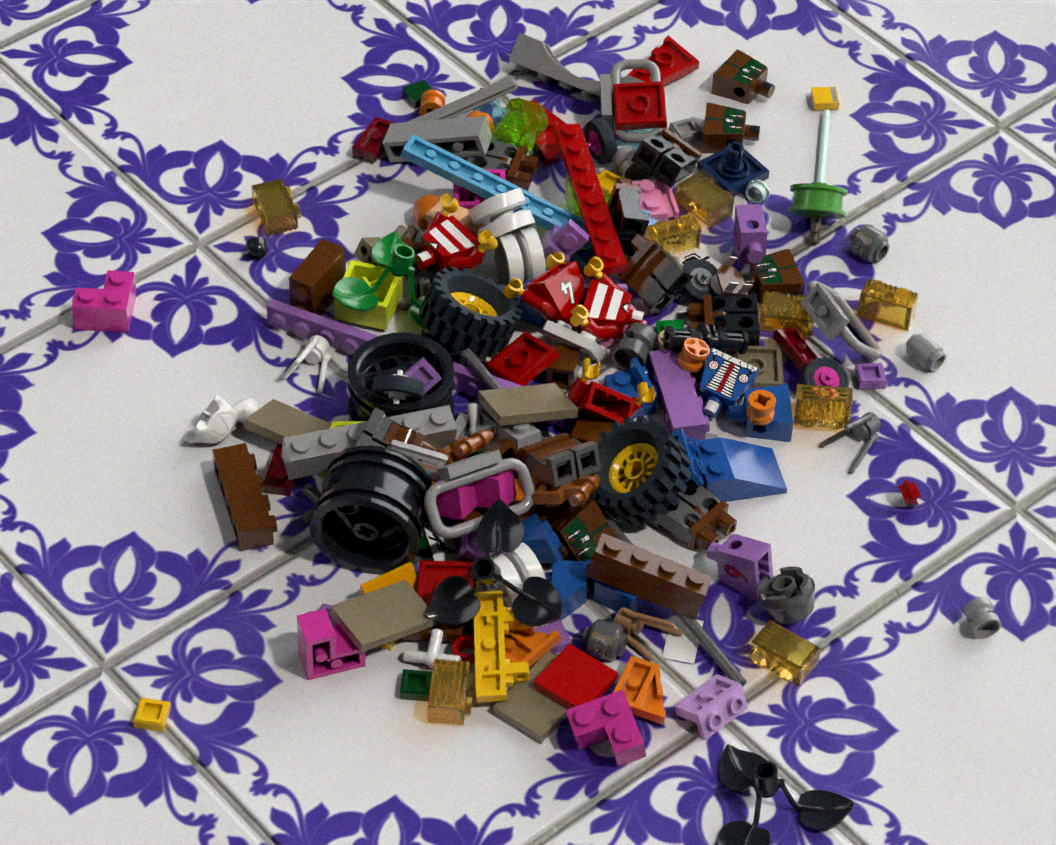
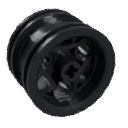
(384, 357)
(371, 509)

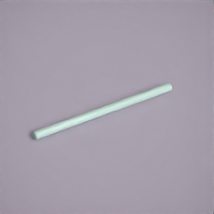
(823, 146)

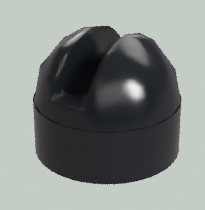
(256, 247)

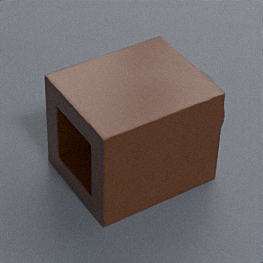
(565, 368)

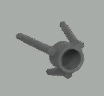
(863, 428)

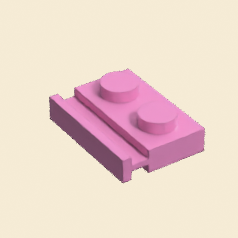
(657, 199)

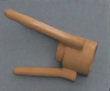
(633, 623)

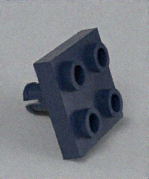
(733, 168)

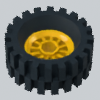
(470, 311)
(640, 470)

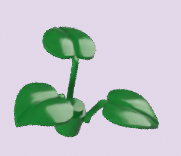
(398, 260)

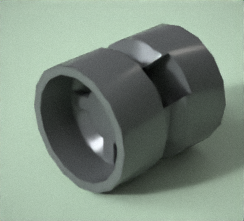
(634, 343)

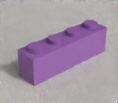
(677, 394)

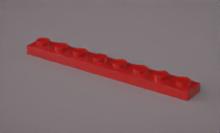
(590, 198)

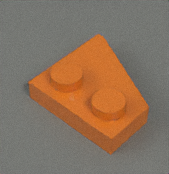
(529, 644)
(643, 689)

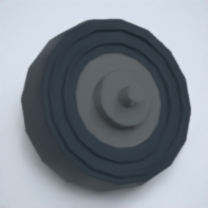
(700, 283)

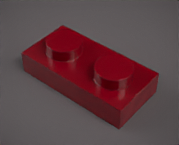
(371, 141)
(796, 346)
(276, 478)

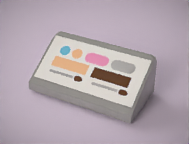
(426, 458)

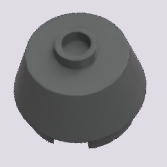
(788, 595)

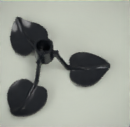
(455, 599)
(743, 769)

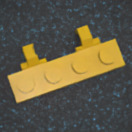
(492, 668)

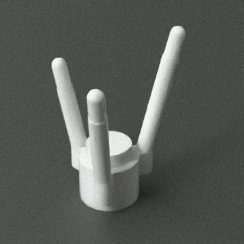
(314, 352)

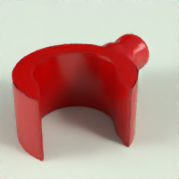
(463, 642)

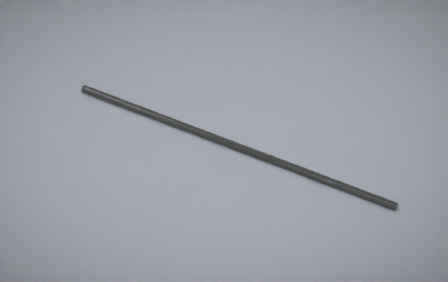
(692, 625)

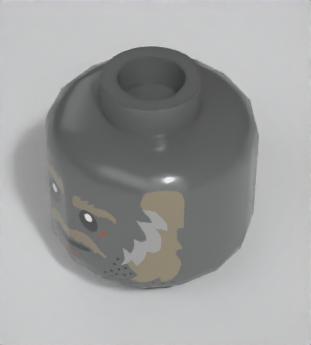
(869, 243)
(605, 640)

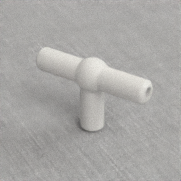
(474, 420)
(432, 653)

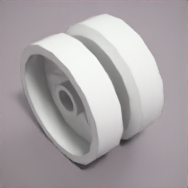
(500, 213)
(519, 256)
(515, 568)

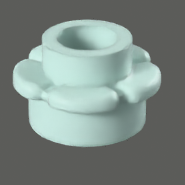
(757, 191)

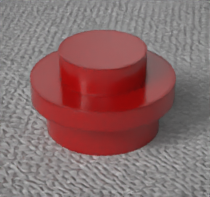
(909, 492)

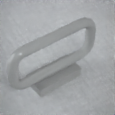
(607, 96)
(832, 315)
(469, 471)

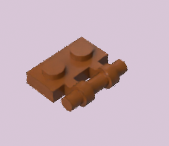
(464, 446)
(575, 491)

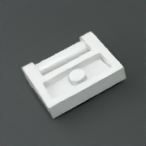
(562, 333)

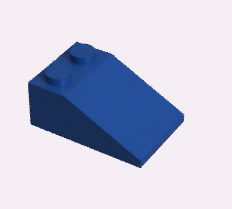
(739, 469)

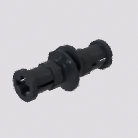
(715, 339)

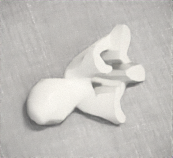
(220, 420)

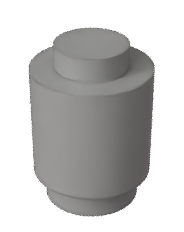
(925, 351)

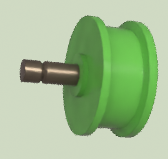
(817, 202)

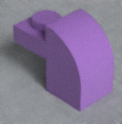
(564, 239)

